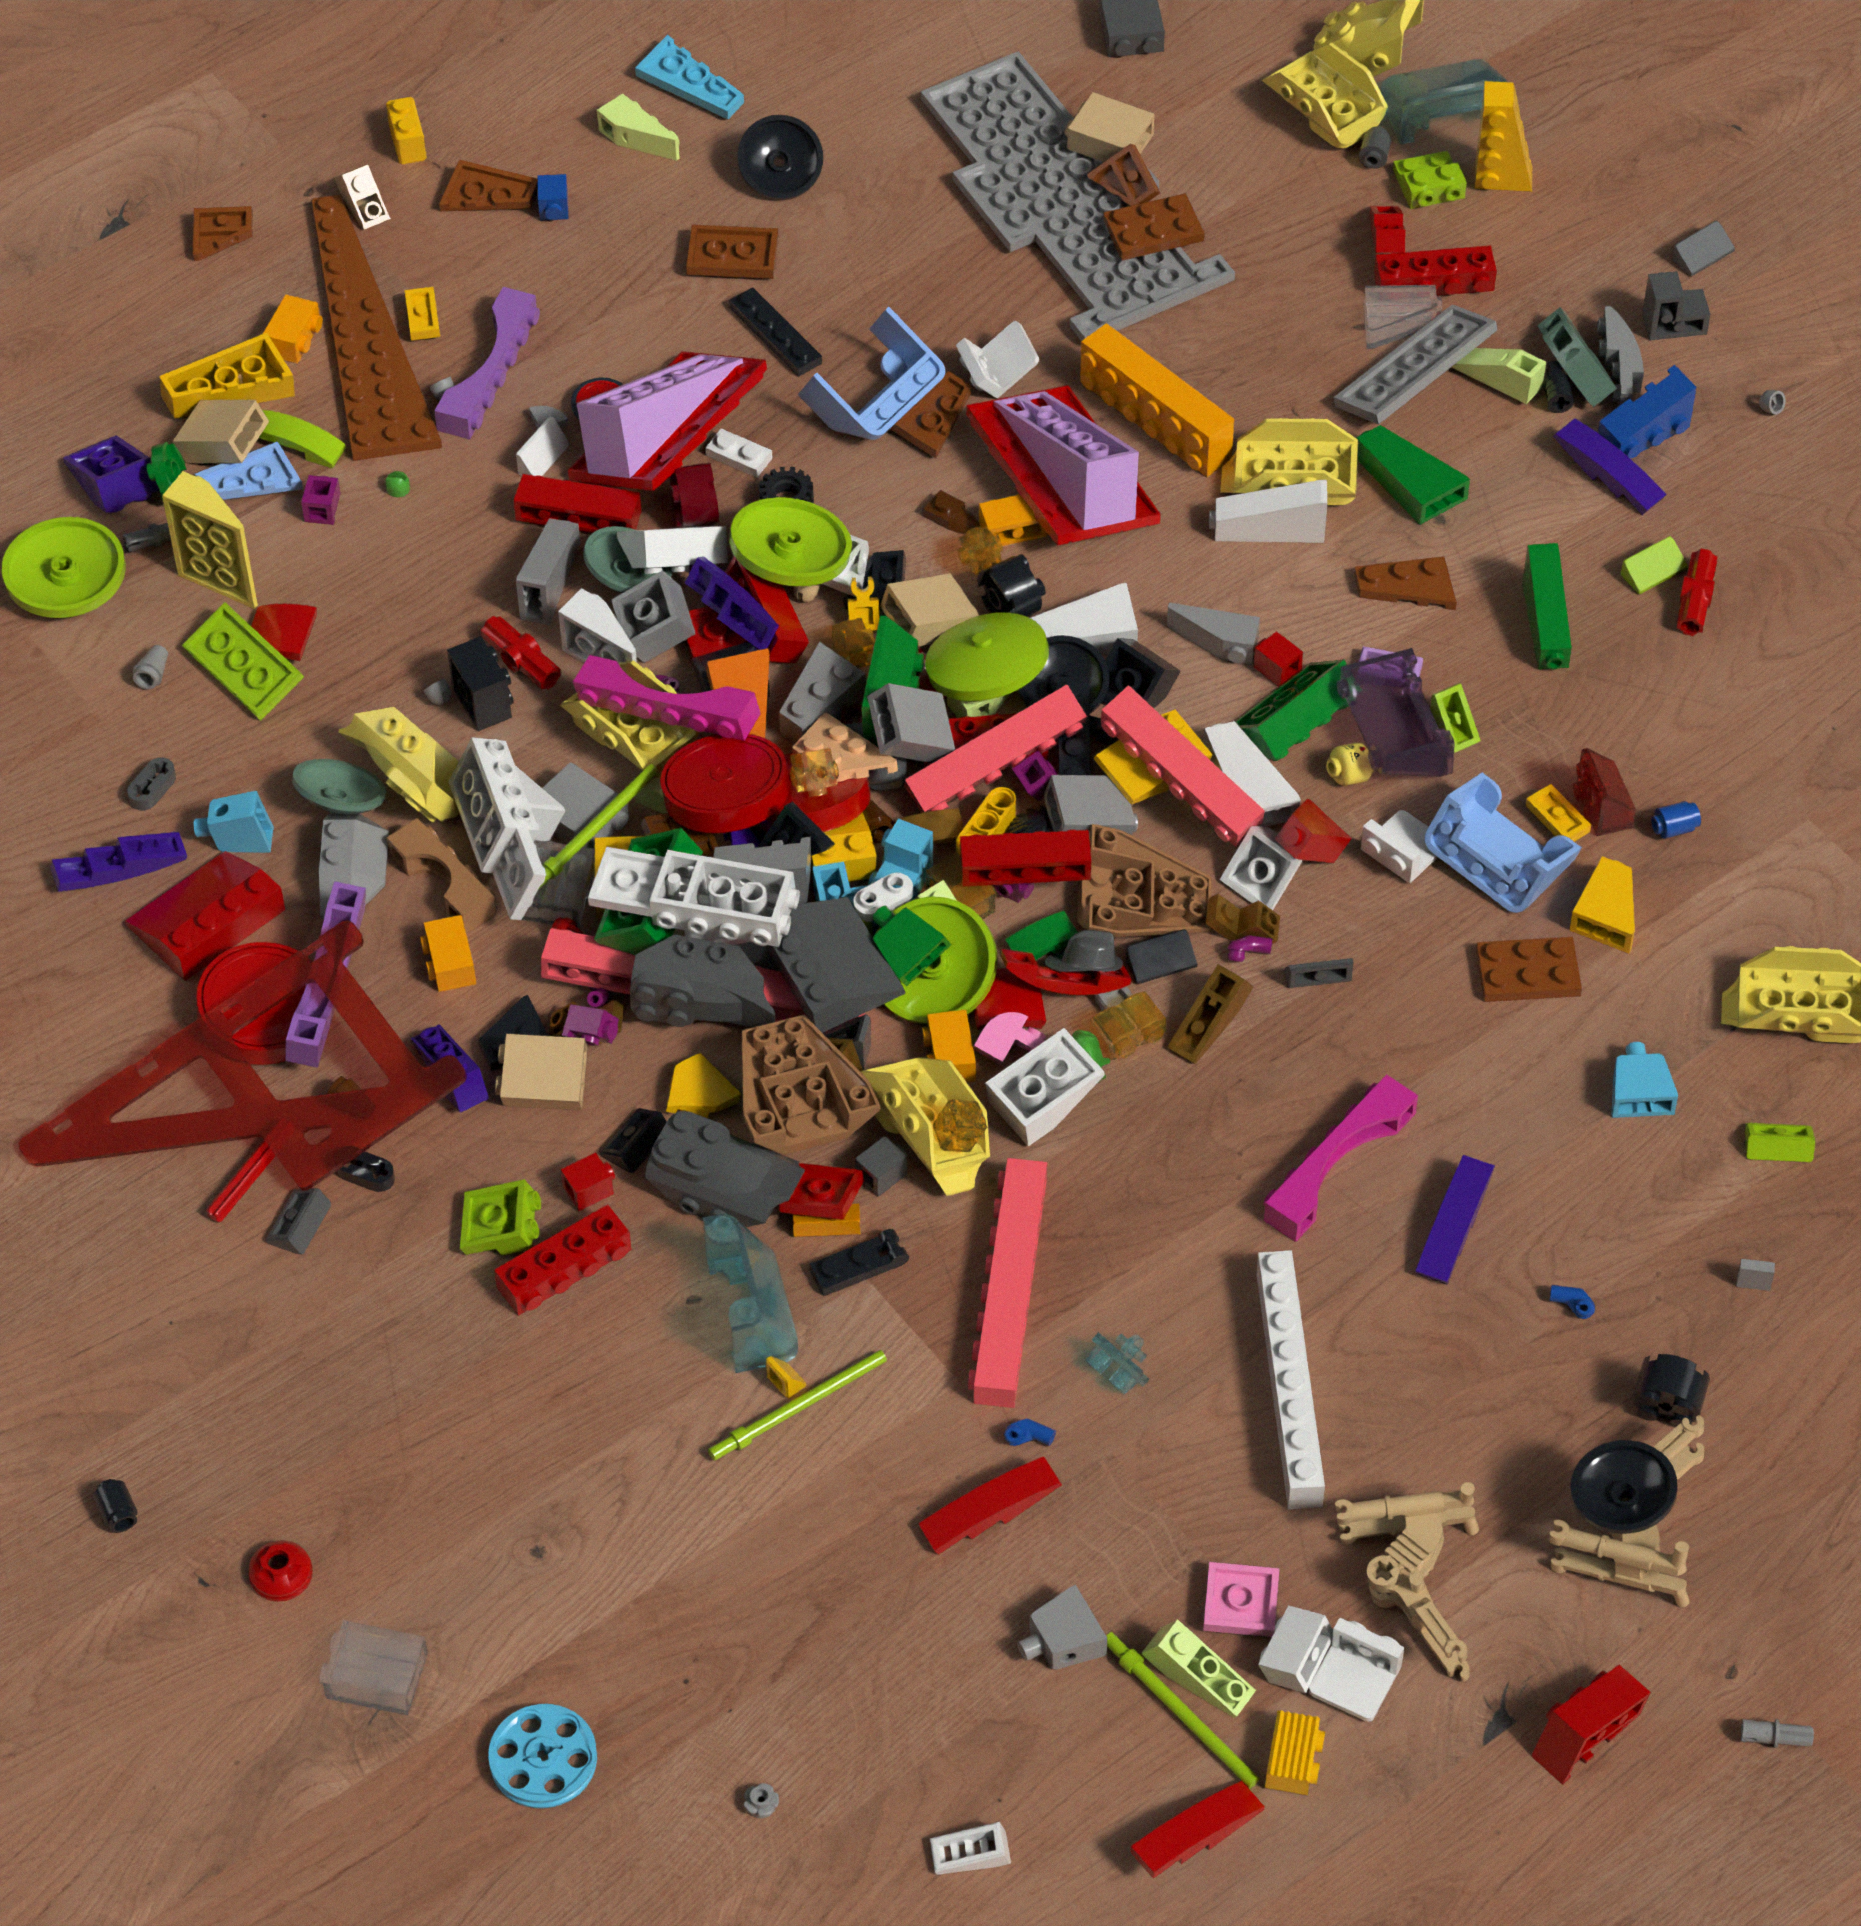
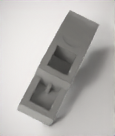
(1620, 355)

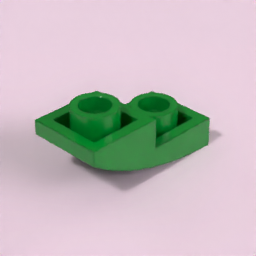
(1044, 935)

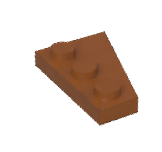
(487, 188)
(934, 415)
(1412, 580)

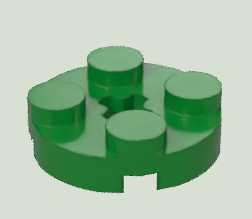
(165, 465)

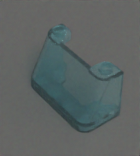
(1435, 93)
(763, 1321)

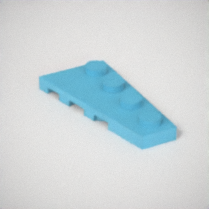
(685, 77)

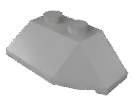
(353, 854)

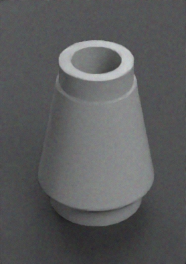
(150, 668)

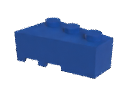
(1653, 416)

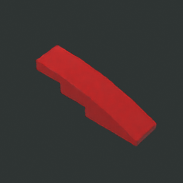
(989, 1503)
(1196, 1828)

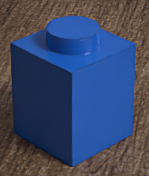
(553, 197)

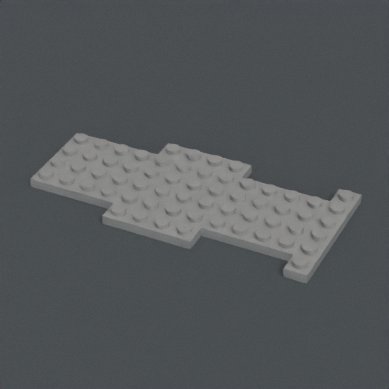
(1041, 193)

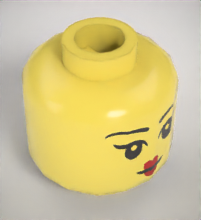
(1349, 764)

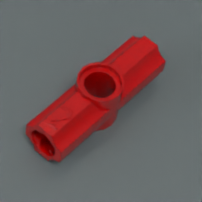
(1697, 592)
(520, 652)

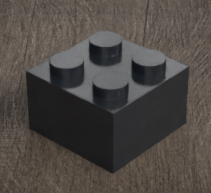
(480, 683)

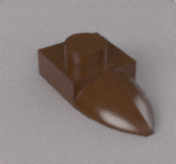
(950, 513)

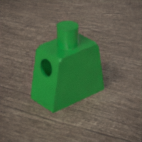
(907, 942)

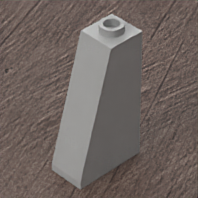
(547, 571)

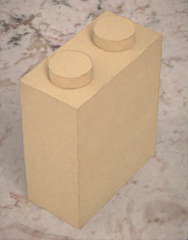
(1108, 126)
(220, 431)
(927, 606)
(542, 1071)

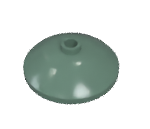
(609, 562)
(338, 786)

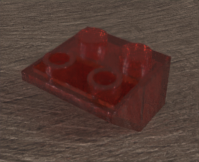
(1603, 794)

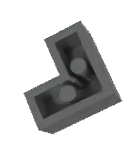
(1671, 311)

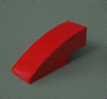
(1387, 229)

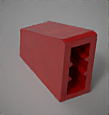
(1312, 835)

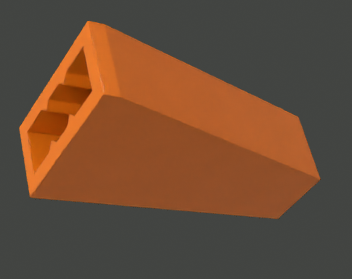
(744, 672)

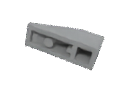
(1219, 632)

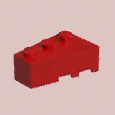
(1587, 1719)

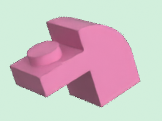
(1002, 1032)

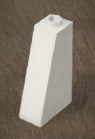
(1273, 514)
(1094, 618)
(1251, 771)

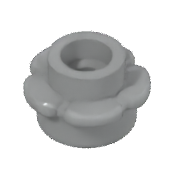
(761, 1809)

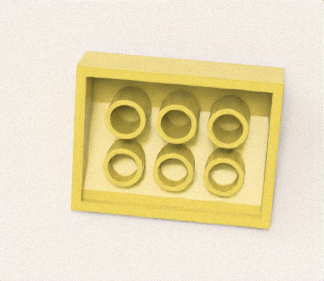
(208, 539)

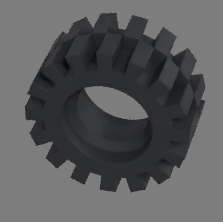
(787, 481)

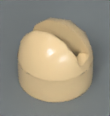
(806, 593)

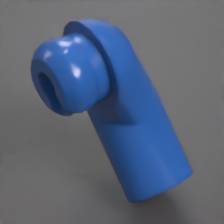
(1575, 1298)

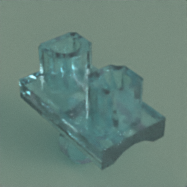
(1128, 1373)

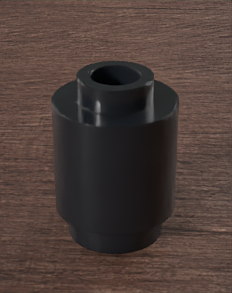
(115, 1505)

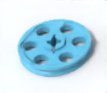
(529, 1764)

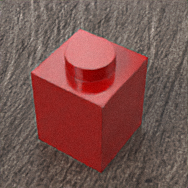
(1277, 658)
(588, 1181)

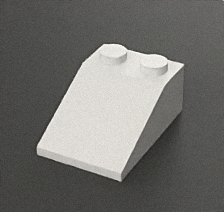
(593, 630)
(1043, 1086)

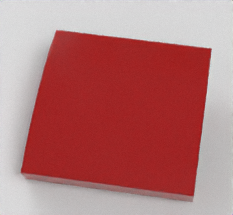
(285, 627)
(1011, 995)

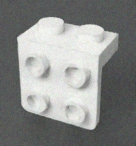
(1000, 361)
(1398, 845)
(1357, 1670)

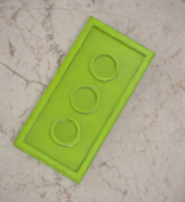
(242, 661)

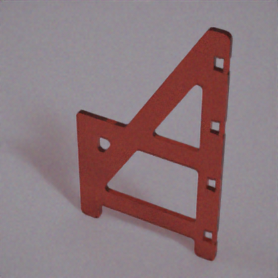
(355, 1116)

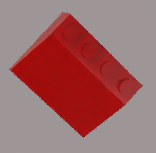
(208, 913)

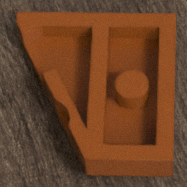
(1126, 177)
(220, 228)

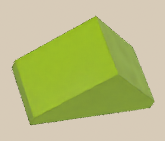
(1453, 714)

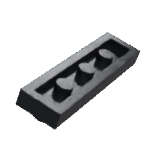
(775, 332)
(1075, 750)

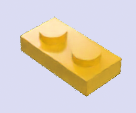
(422, 313)
(1557, 813)

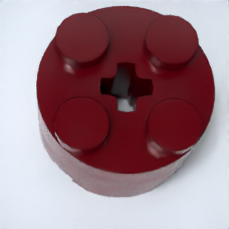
(694, 495)

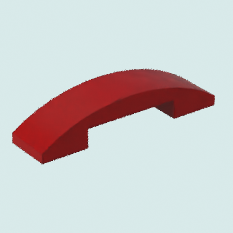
(1072, 983)

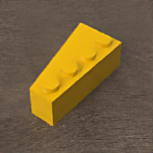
(1501, 147)
(238, 373)

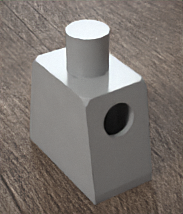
(1064, 1632)

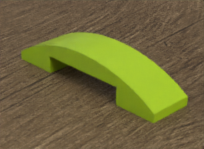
(303, 436)

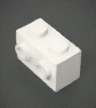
(1296, 1649)

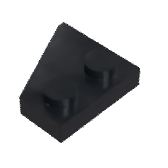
(884, 569)
(792, 826)
(520, 1020)

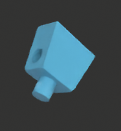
(237, 824)
(1642, 1084)

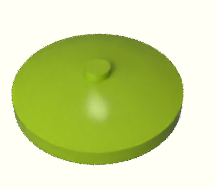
(790, 541)
(63, 567)
(987, 656)
(960, 974)

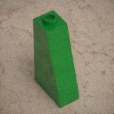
(1411, 475)
(1547, 606)

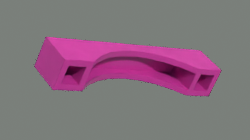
(720, 711)
(1380, 1114)

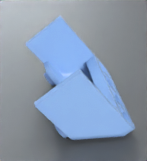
(908, 365)

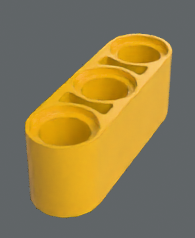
(992, 816)

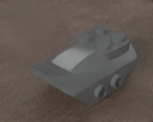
(699, 981)
(716, 1173)

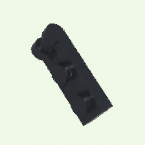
(858, 1263)

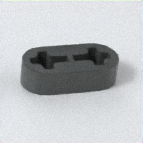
(149, 782)

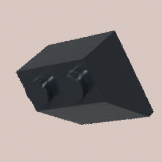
(1140, 669)

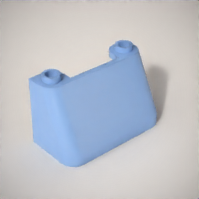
(1494, 850)

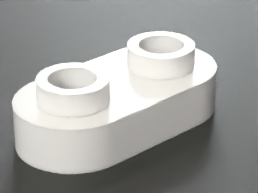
(883, 894)

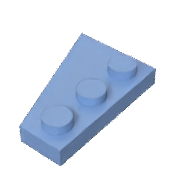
(261, 473)

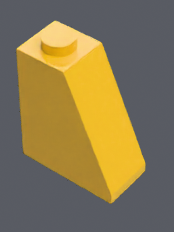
(1607, 906)

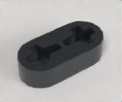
(363, 1171)

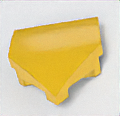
(700, 1088)

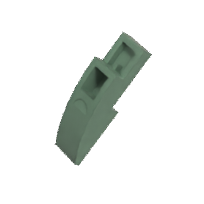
(1576, 357)

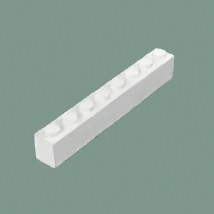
(1290, 1380)

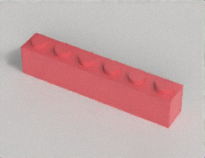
(996, 750)
(1181, 766)

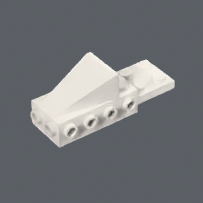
(503, 818)
(698, 895)

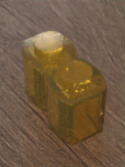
(1128, 1026)

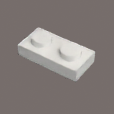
(739, 453)

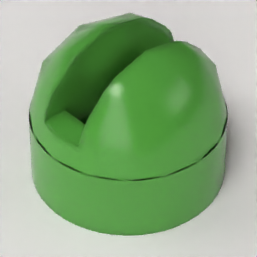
(397, 484)

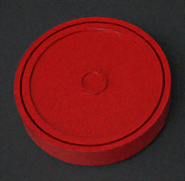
(725, 783)
(828, 810)
(264, 1038)

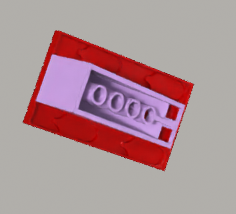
(651, 424)
(1064, 464)

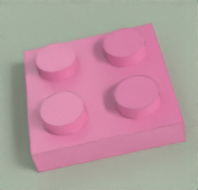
(1241, 1599)

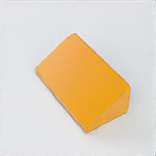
(822, 1226)

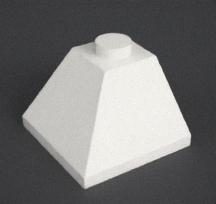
(1260, 867)

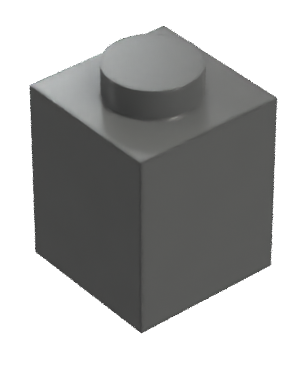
(882, 1165)

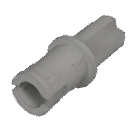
(1776, 1733)

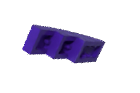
(1610, 464)
(732, 603)
(126, 860)
(1455, 1219)

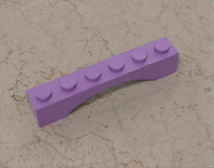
(464, 404)
(315, 1012)

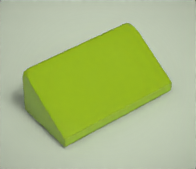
(1653, 565)
(1779, 1142)

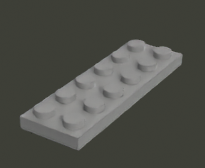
(1415, 364)

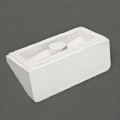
(542, 449)

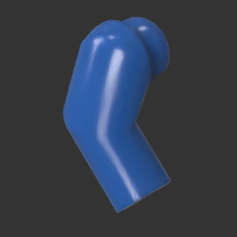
(1028, 1430)

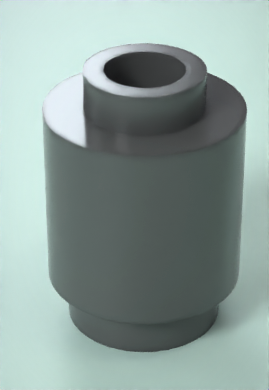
(1375, 148)

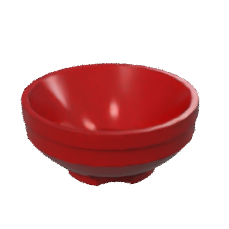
(284, 1582)

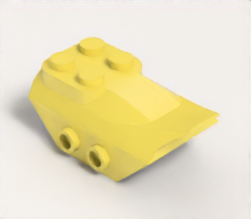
(1372, 31)
(1332, 93)
(1294, 453)
(635, 738)
(409, 757)
(1799, 993)
(910, 1101)

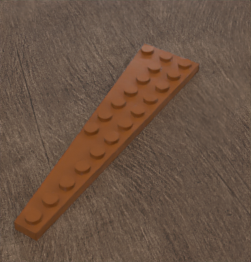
(377, 382)

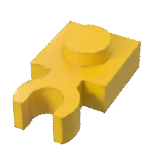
(863, 605)

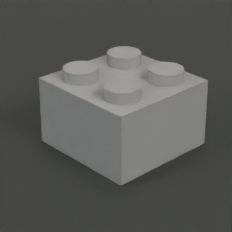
(654, 615)

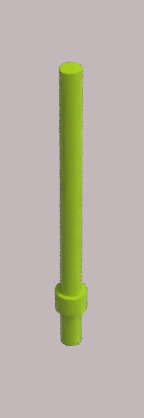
(554, 865)
(743, 1436)
(1133, 1663)

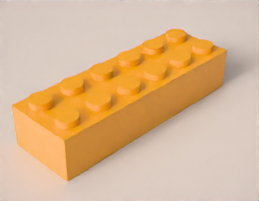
(1156, 400)

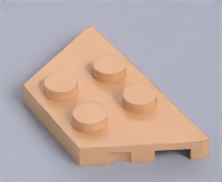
(848, 749)

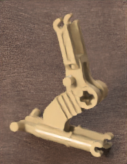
(1638, 1553)
(1412, 1557)

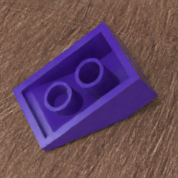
(112, 473)

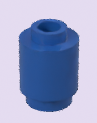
(1676, 819)

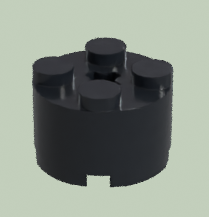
(1011, 587)
(1670, 1389)

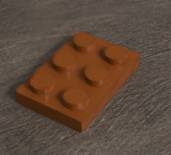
(1153, 226)
(732, 251)
(1528, 969)

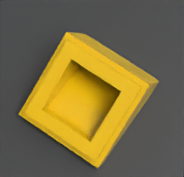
(784, 1377)

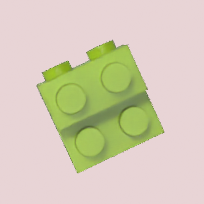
(1430, 179)
(500, 1218)

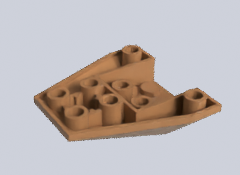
(1140, 888)
(800, 1087)

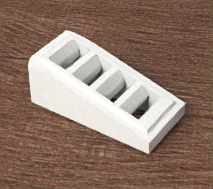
(973, 1861)

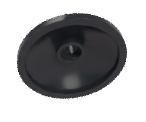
(782, 139)
(1069, 658)
(1619, 1472)

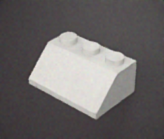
(673, 547)

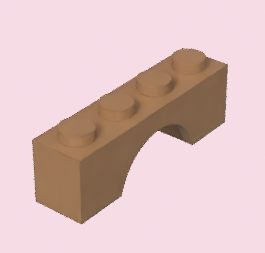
(419, 850)

